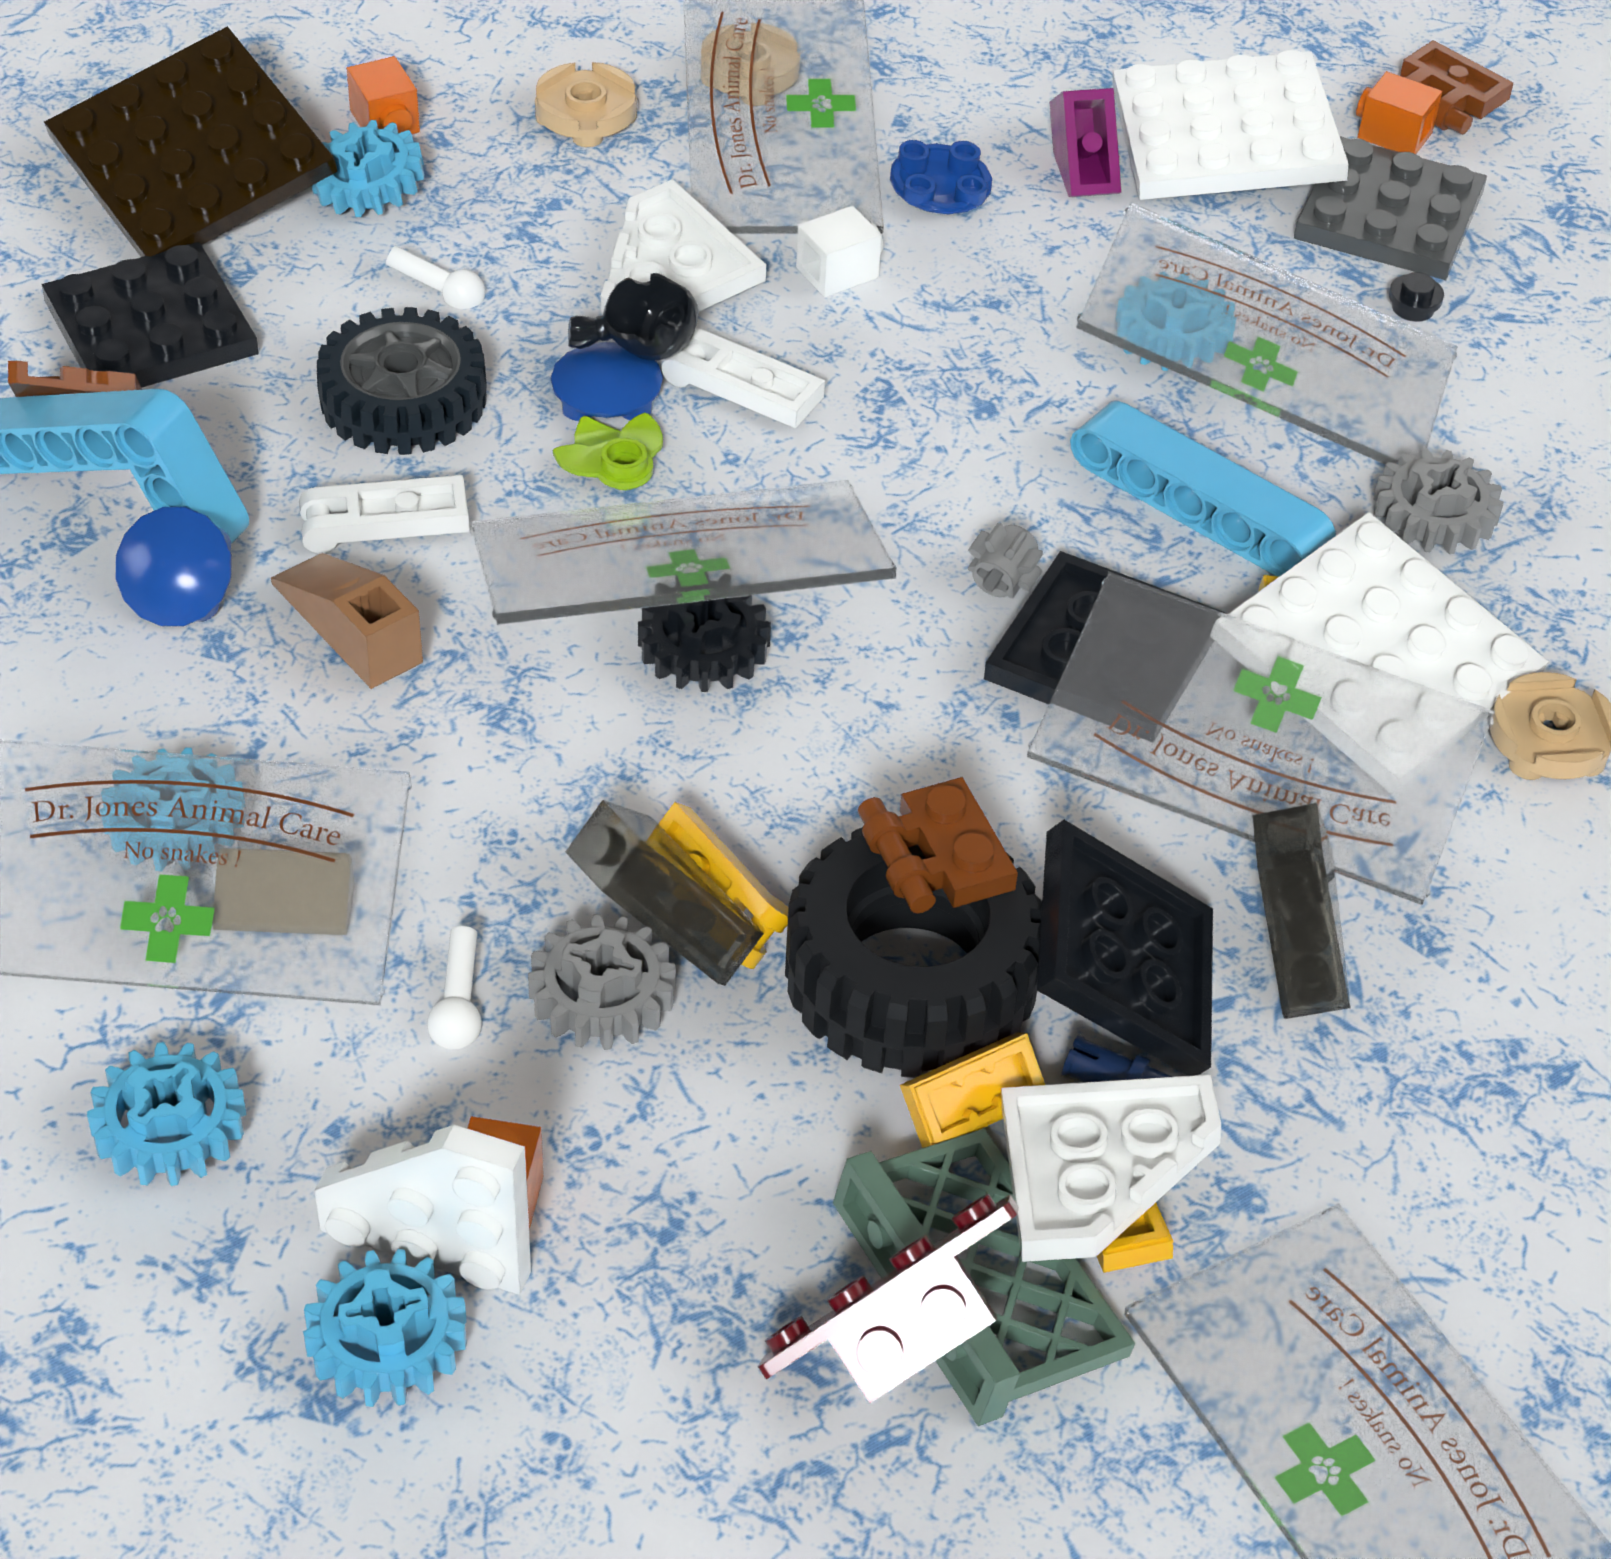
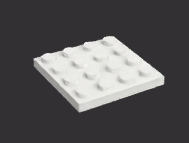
(1228, 125)
(1395, 612)

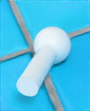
(459, 289)
(455, 1020)

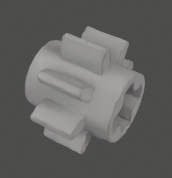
(1005, 560)

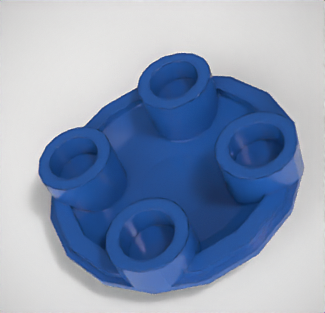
(941, 176)
(605, 382)
(174, 566)

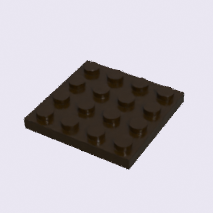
(190, 146)

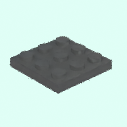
(1394, 209)

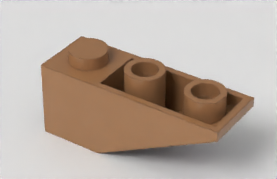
(356, 615)

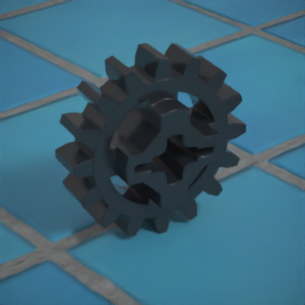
(705, 640)

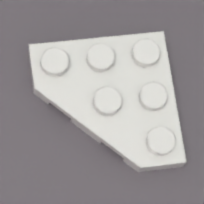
(681, 240)
(1100, 1156)
(442, 1200)

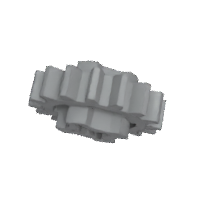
(1438, 500)
(601, 981)

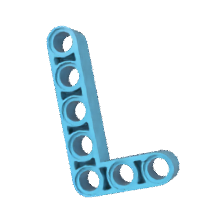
(123, 430)

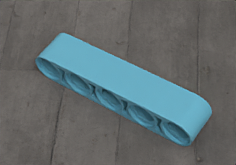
(1200, 488)

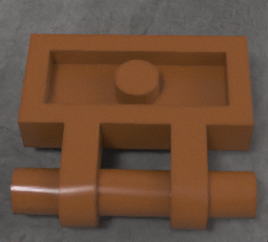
(1464, 85)
(954, 838)

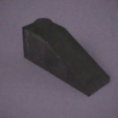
(664, 889)

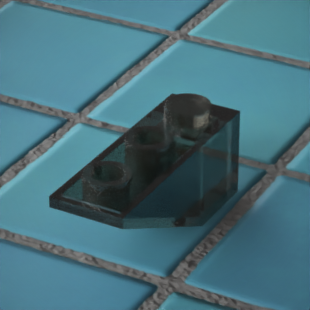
(1301, 910)

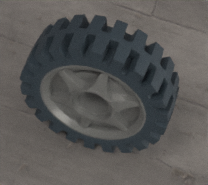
(401, 380)

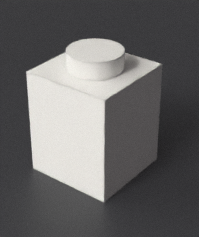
(839, 251)

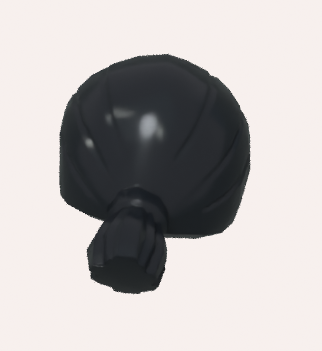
(643, 318)

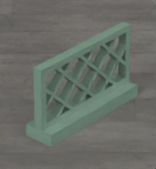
(979, 1366)

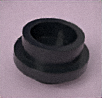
(1416, 296)

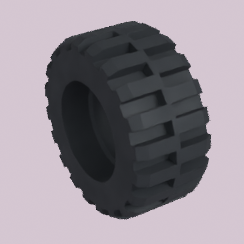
(898, 1011)

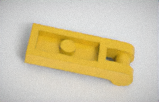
(728, 873)

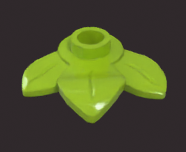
(611, 455)

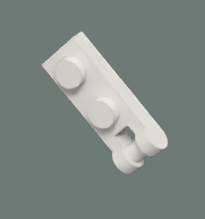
(745, 378)
(382, 511)

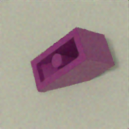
(1086, 141)

